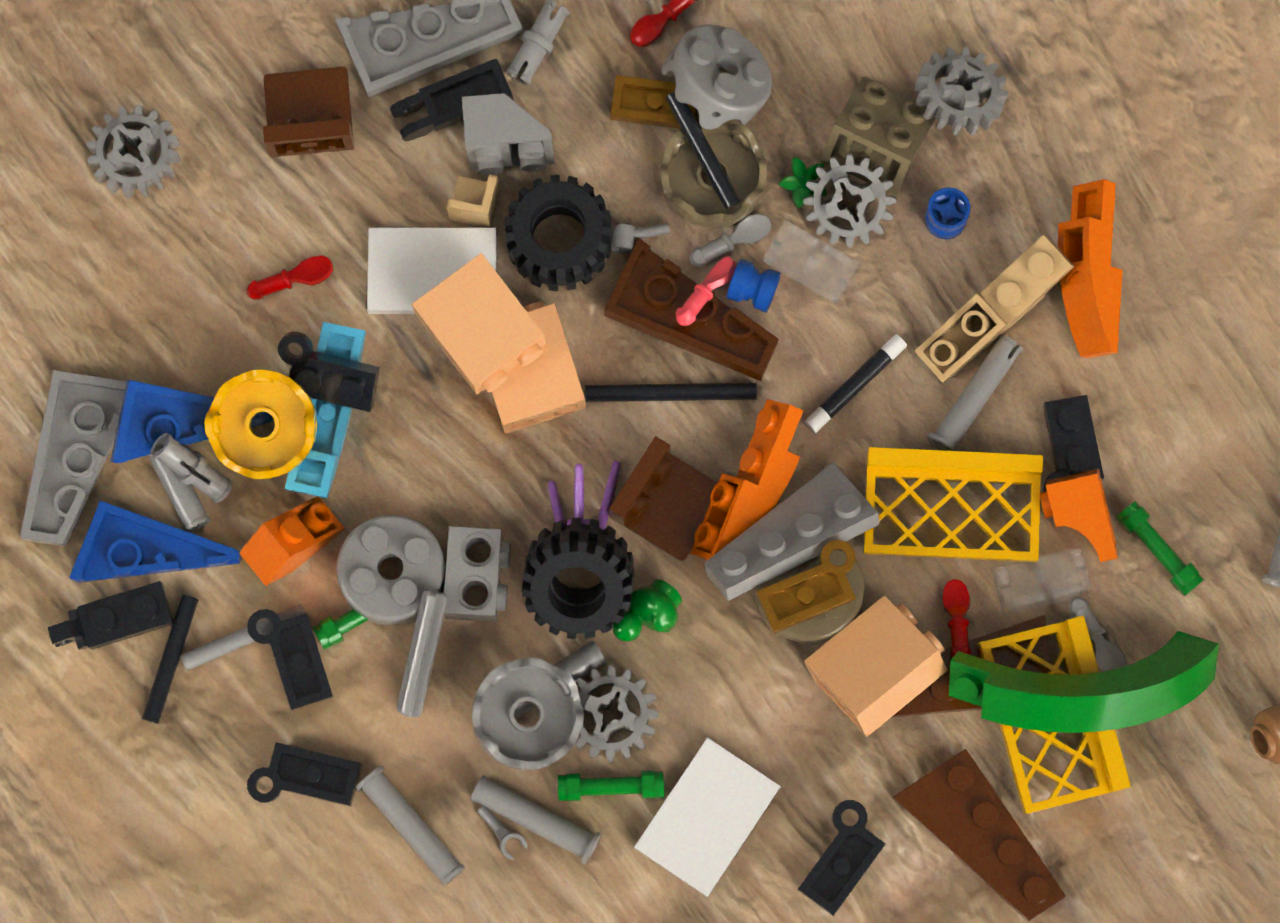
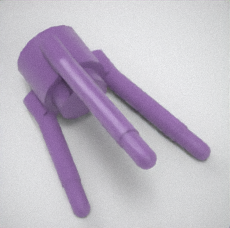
(579, 496)

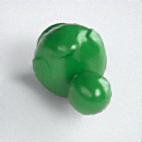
(651, 607)

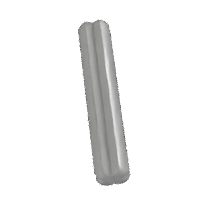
(422, 653)

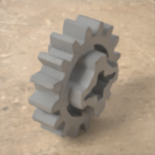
(960, 91)
(144, 140)
(831, 207)
(629, 722)

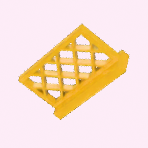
(962, 468)
(1102, 746)

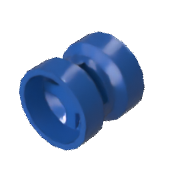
(951, 205)
(751, 284)

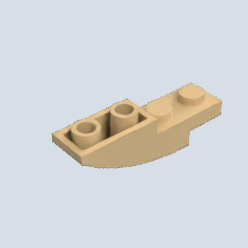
(994, 309)

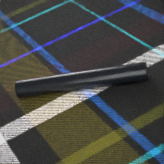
(703, 151)
(170, 659)

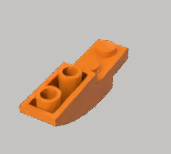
(1093, 286)
(759, 484)

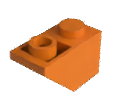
(290, 540)

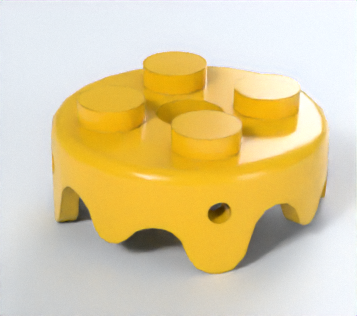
(230, 424)

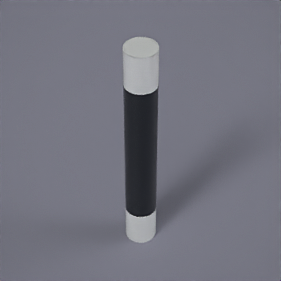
(855, 383)

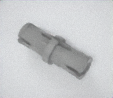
(537, 42)
(173, 453)

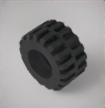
(558, 199)
(578, 609)

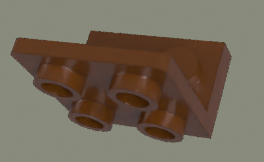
(308, 112)
(664, 500)

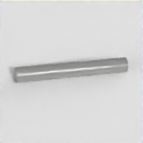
(233, 641)

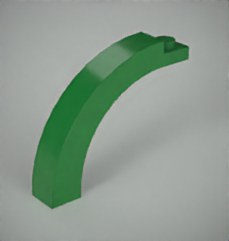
(1089, 700)

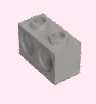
(463, 574)

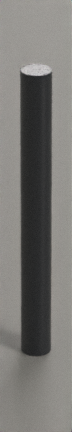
(670, 392)

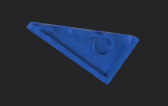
(157, 410)
(134, 545)

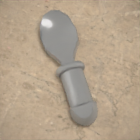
(748, 231)
(1106, 654)

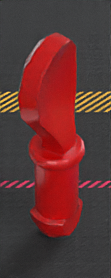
(651, 26)
(309, 272)
(957, 603)

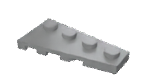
(417, 41)
(71, 453)
(792, 533)

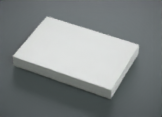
(415, 260)
(707, 817)

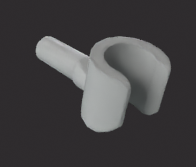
(624, 235)
(501, 831)

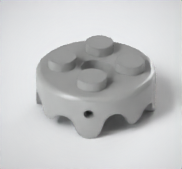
(714, 93)
(359, 562)
(549, 691)

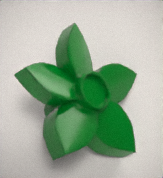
(799, 180)

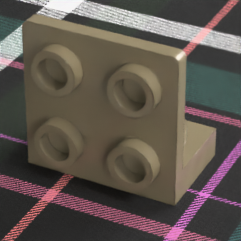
(879, 126)

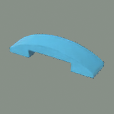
(319, 468)

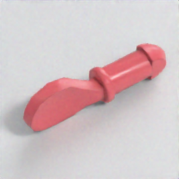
(717, 277)

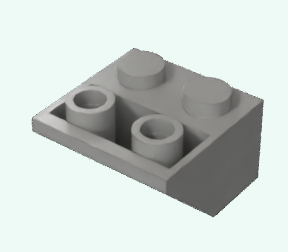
(504, 135)

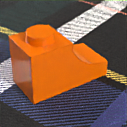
(1082, 505)

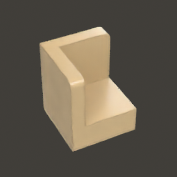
(474, 201)

